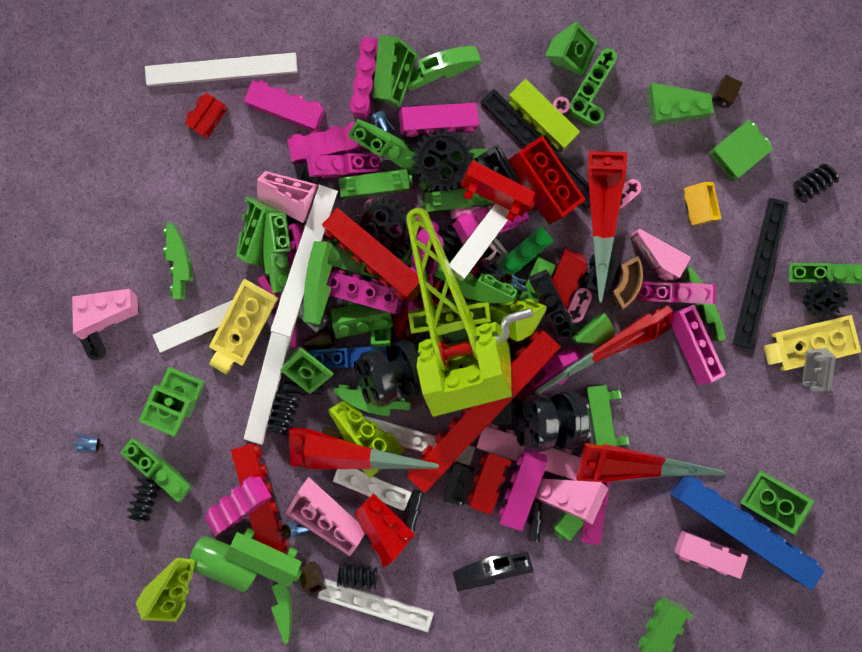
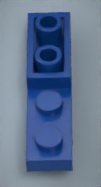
(343, 356)

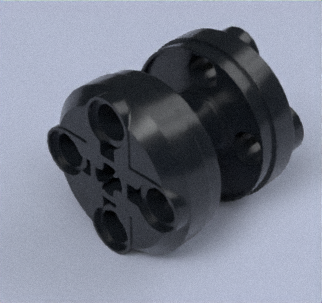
(380, 377)
(551, 422)

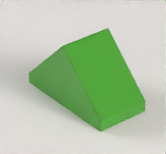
(381, 337)

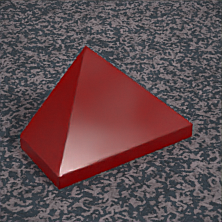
(402, 325)

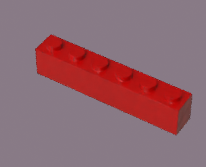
(373, 255)
(264, 518)

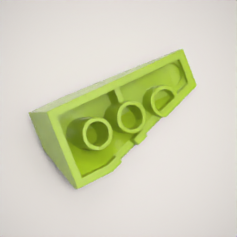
(522, 328)
(363, 432)
(166, 594)

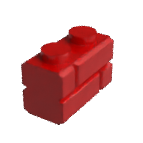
(205, 115)

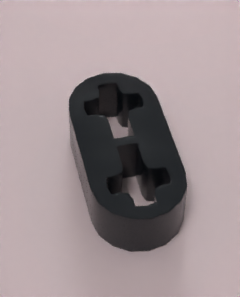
(96, 340)

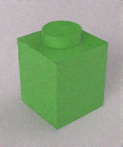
(567, 526)

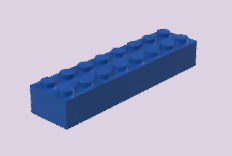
(748, 531)

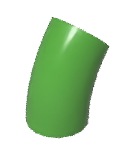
(211, 562)

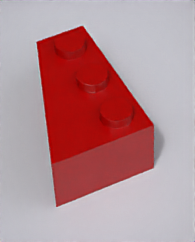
(568, 272)
(488, 482)
(383, 528)

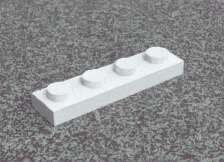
(383, 490)

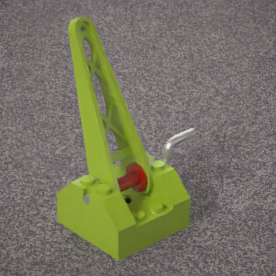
(483, 355)

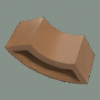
(629, 283)

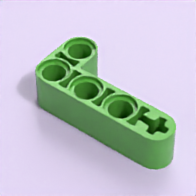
(593, 84)

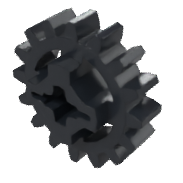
(825, 298)

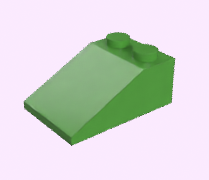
(777, 503)

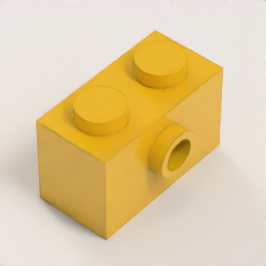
(702, 203)

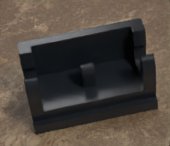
(497, 161)
(458, 484)

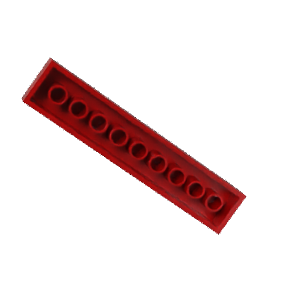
(475, 419)

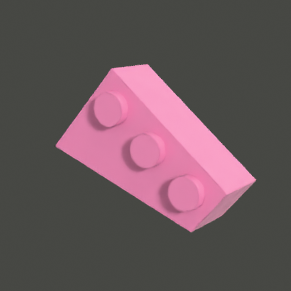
(287, 194)
(102, 309)
(576, 498)
(710, 554)

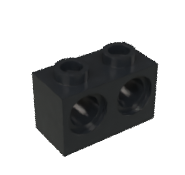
(588, 277)

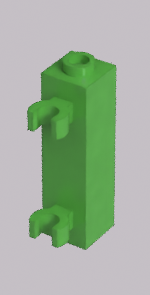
(375, 184)
(444, 202)
(601, 417)
(264, 559)

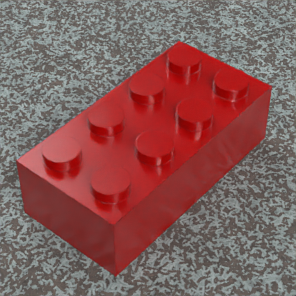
(544, 174)

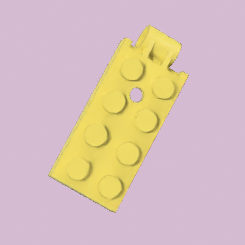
(246, 319)
(835, 334)

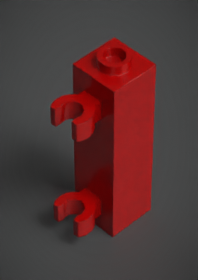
(497, 189)

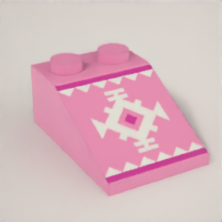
(660, 256)

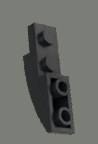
(555, 307)
(492, 568)

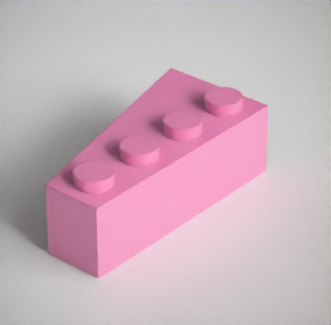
(325, 517)

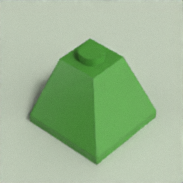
(572, 49)
(595, 332)
(305, 370)

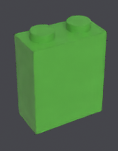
(741, 150)

